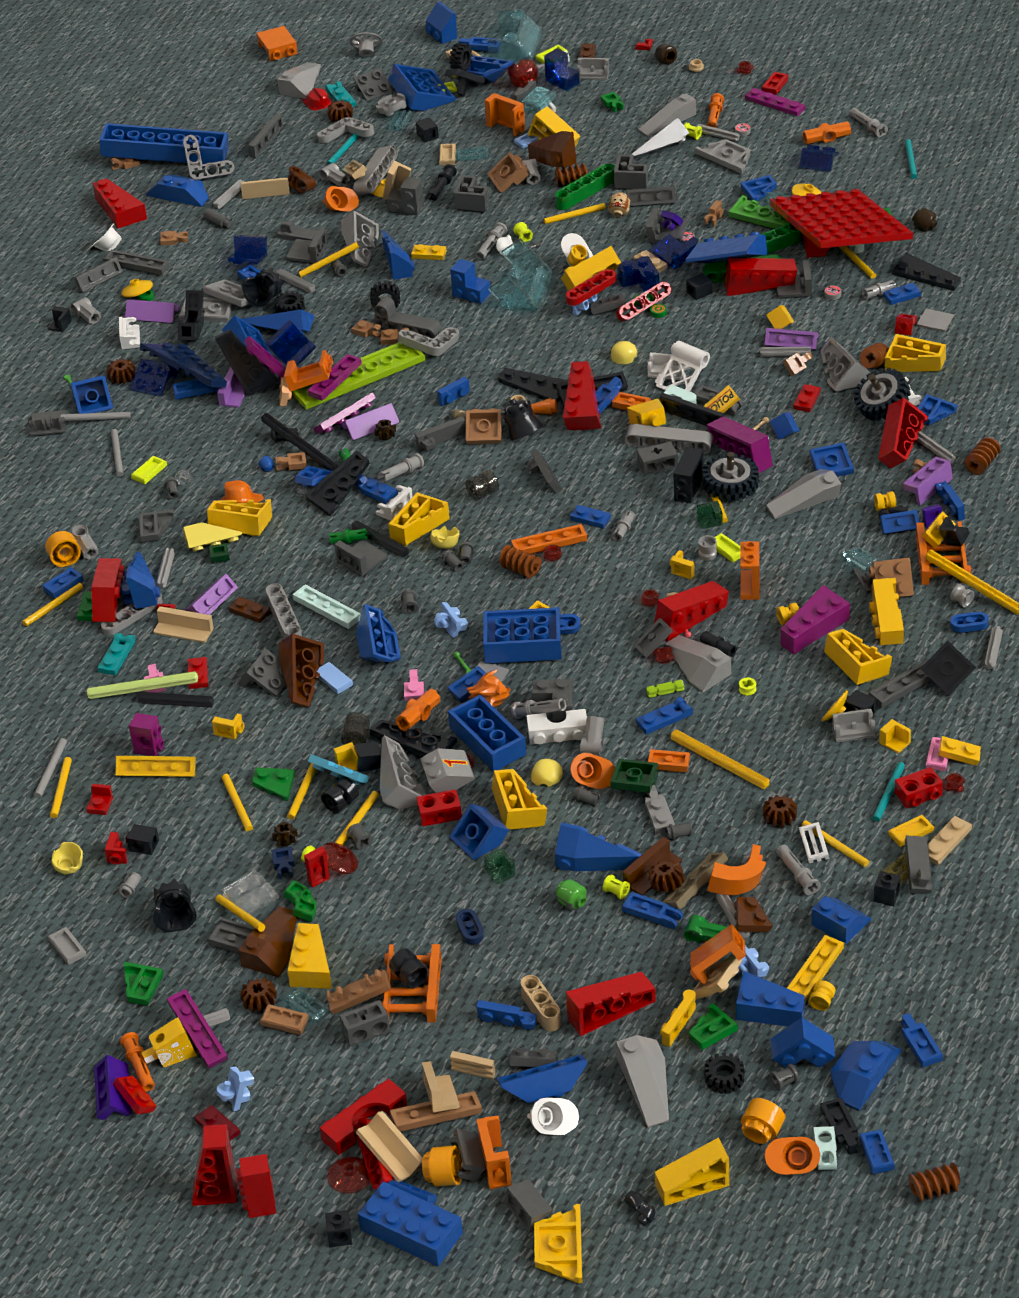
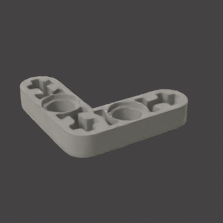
(345, 125)
(198, 164)
(434, 346)

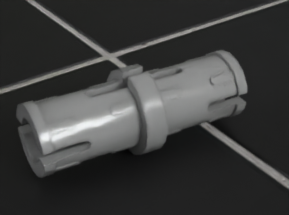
(878, 289)
(623, 526)

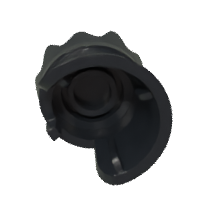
(262, 287)
(520, 419)
(173, 907)

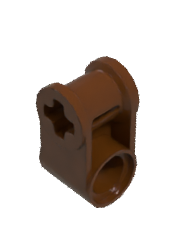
(300, 180)

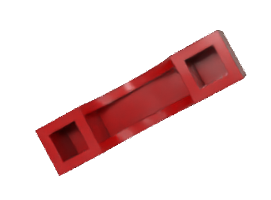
(339, 1131)

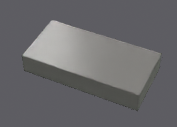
(67, 945)

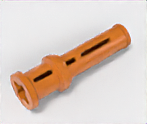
(715, 108)
(134, 1055)

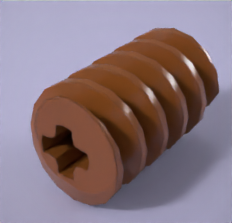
(570, 174)
(874, 355)
(982, 455)
(519, 562)
(934, 1181)

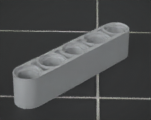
(376, 170)
(650, 435)
(282, 611)

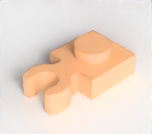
(285, 393)

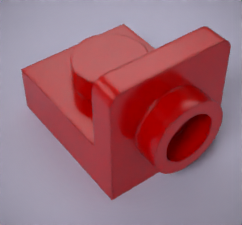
(904, 324)
(100, 799)
(114, 850)

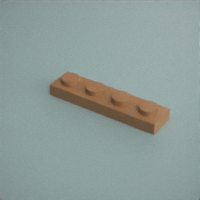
(423, 1115)

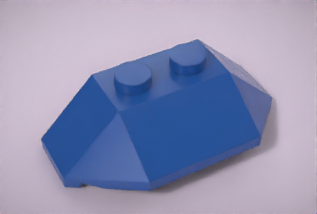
(489, 67)
(180, 190)
(376, 637)
(861, 1070)
(544, 1080)

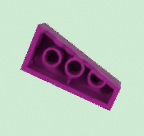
(742, 441)
(814, 619)

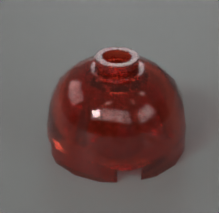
(522, 73)

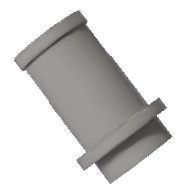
(128, 888)

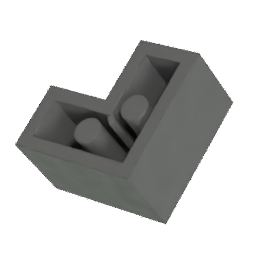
(630, 175)
(470, 195)
(407, 198)
(554, 689)

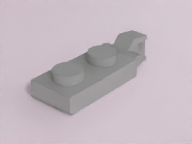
(658, 811)

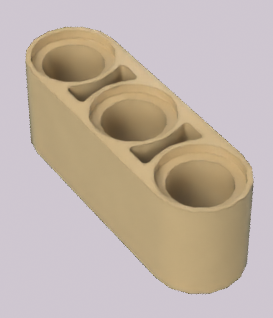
(540, 1003)

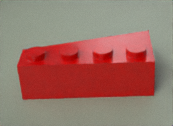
(118, 204)
(758, 274)
(581, 401)
(900, 432)
(106, 589)
(691, 607)
(608, 1001)
(215, 1170)

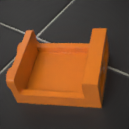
(277, 43)
(505, 112)
(310, 374)
(749, 578)
(714, 949)
(496, 1164)

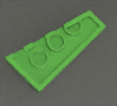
(754, 213)

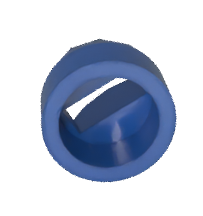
(266, 464)

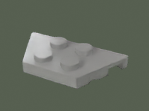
(726, 154)

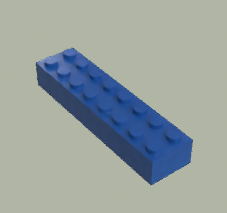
(161, 143)

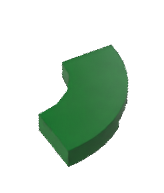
(302, 900)

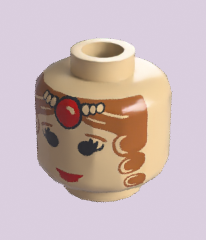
(619, 204)

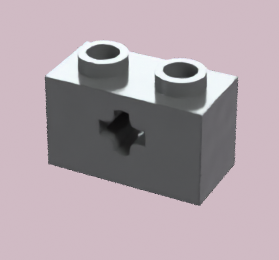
(657, 458)

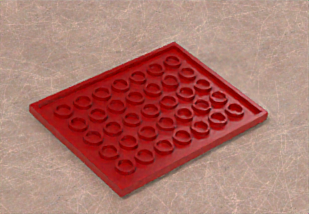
(840, 218)

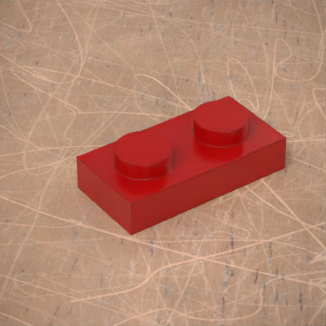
(775, 83)
(807, 398)
(200, 666)
(316, 866)
(134, 1094)

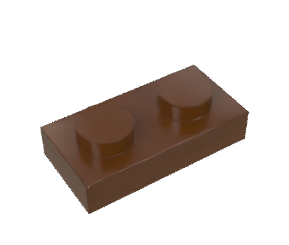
(587, 50)
(249, 609)

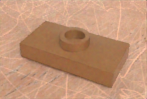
(284, 1019)

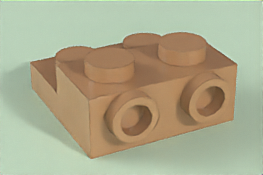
(507, 171)
(483, 426)
(896, 569)

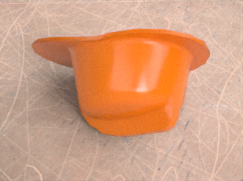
(340, 199)
(241, 492)
(592, 766)
(792, 1155)

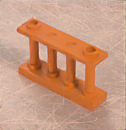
(923, 547)
(429, 991)

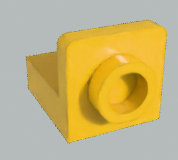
(681, 566)
(228, 728)

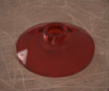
(340, 858)
(346, 1181)

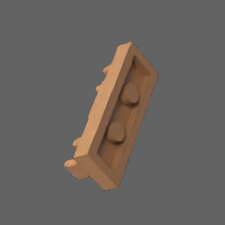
(358, 991)

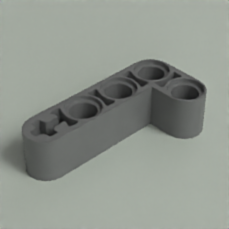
(390, 319)

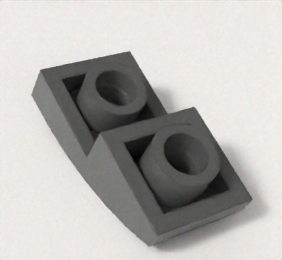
(521, 93)

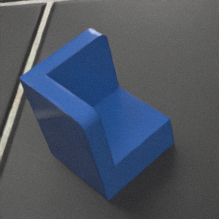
(784, 425)

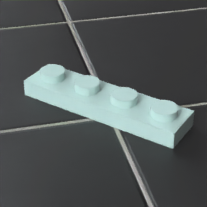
(326, 606)

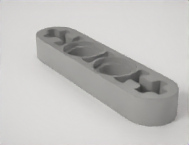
(111, 628)

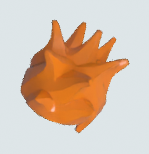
(490, 688)

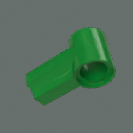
(699, 929)

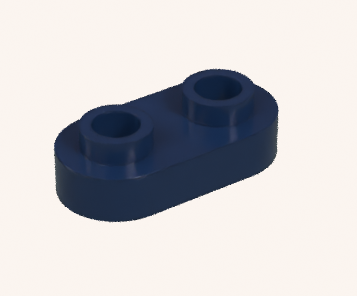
(469, 928)

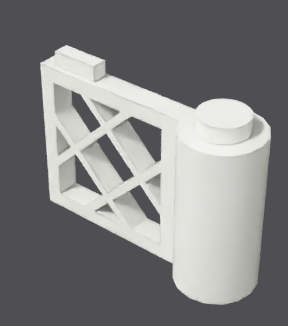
(689, 357)

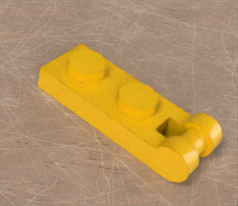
(678, 1018)

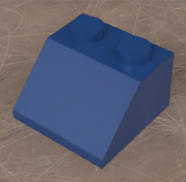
(441, 23)
(91, 395)
(478, 831)
(838, 919)

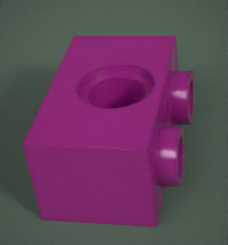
(146, 734)

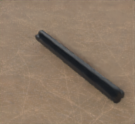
(297, 441)

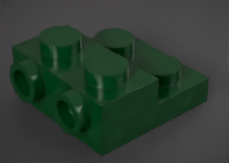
(634, 775)

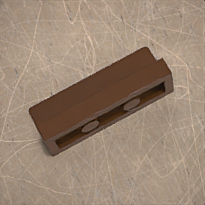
(638, 871)

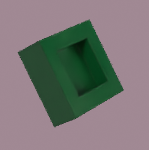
(219, 553)

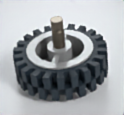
(880, 392)
(730, 476)

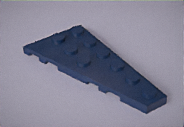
(182, 357)

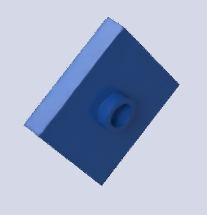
(832, 458)

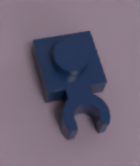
(283, 861)

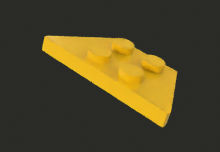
(559, 1244)

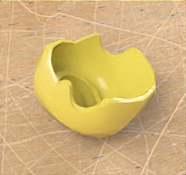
(623, 352)
(444, 538)
(546, 772)
(67, 855)

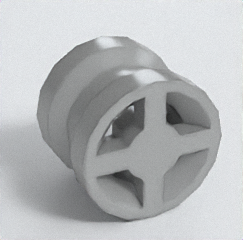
(962, 595)

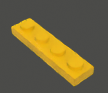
(155, 766)
(816, 966)

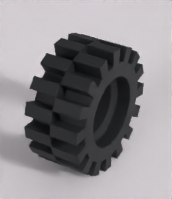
(460, 57)
(384, 288)
(289, 302)
(724, 1063)

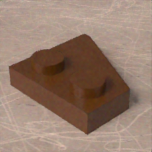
(750, 916)

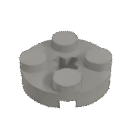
(389, 104)

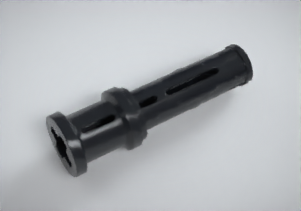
(444, 179)

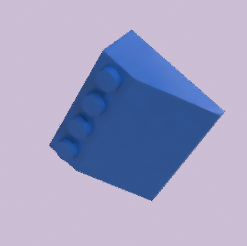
(415, 85)
(725, 248)
(522, 635)

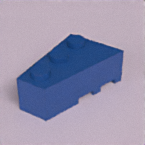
(768, 1002)

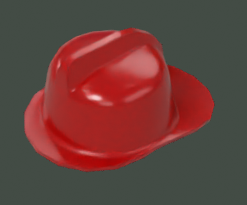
(317, 99)

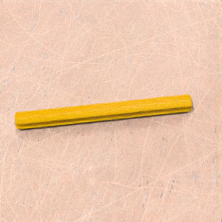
(973, 581)
(720, 759)

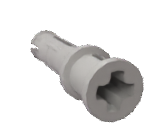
(871, 124)
(493, 236)
(406, 466)
(531, 707)
(801, 874)

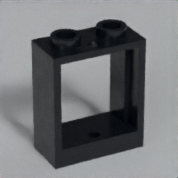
(688, 475)

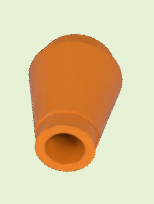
(545, 407)

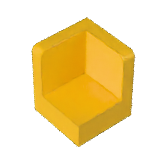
(780, 317)
(895, 736)
(346, 756)

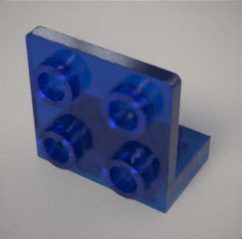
(817, 158)
(249, 249)
(673, 251)
(290, 344)
(152, 377)

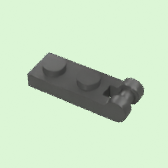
(705, 394)

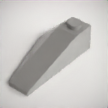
(299, 80)
(680, 107)
(360, 230)
(842, 368)
(806, 492)

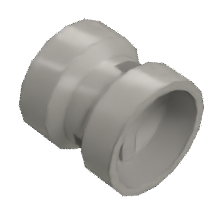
(707, 547)

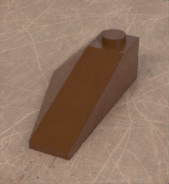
(554, 150)
(300, 662)
(270, 949)

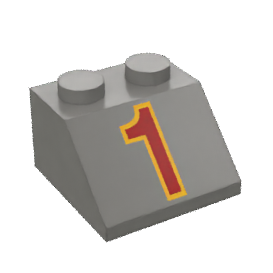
(447, 769)

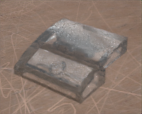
(250, 893)

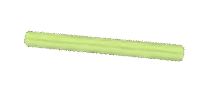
(142, 685)

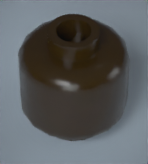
(666, 54)
(924, 219)

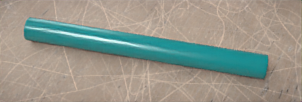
(343, 148)
(910, 156)
(888, 792)

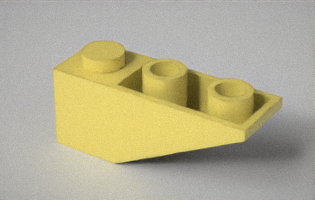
(205, 534)

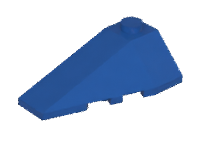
(397, 258)
(300, 318)
(141, 583)
(585, 852)

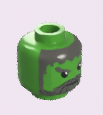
(571, 894)

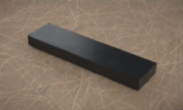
(689, 410)

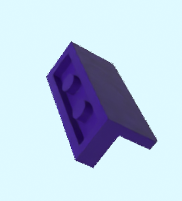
(107, 1096)

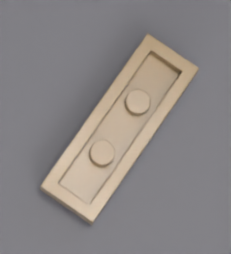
(354, 169)
(947, 839)

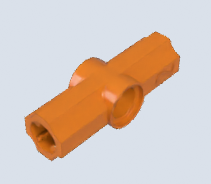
(826, 132)
(417, 710)

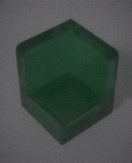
(709, 515)
(499, 866)

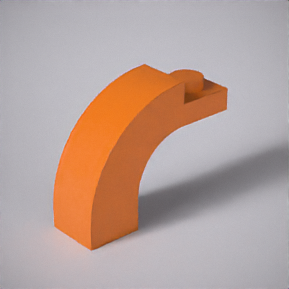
(737, 879)

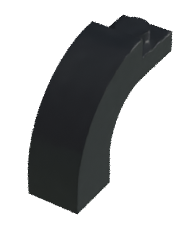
(194, 316)

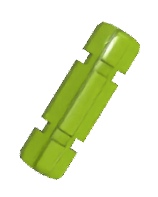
(664, 688)

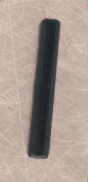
(382, 539)
(176, 699)

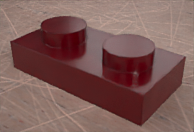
(212, 1116)

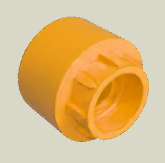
(62, 548)
(762, 1120)
(441, 1166)

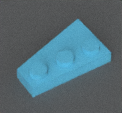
(338, 770)

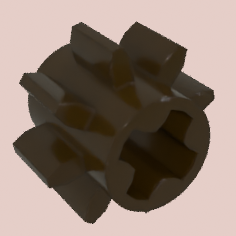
(385, 429)
(284, 834)

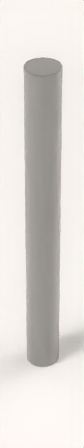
(97, 416)
(117, 454)
(50, 768)

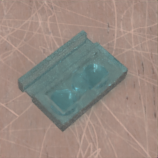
(538, 98)

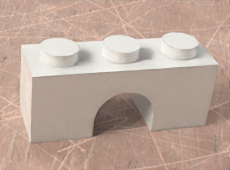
(543, 731)

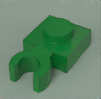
(612, 100)

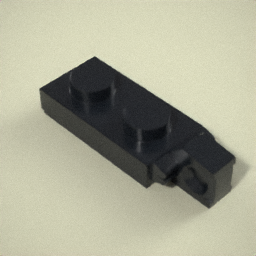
(845, 1129)

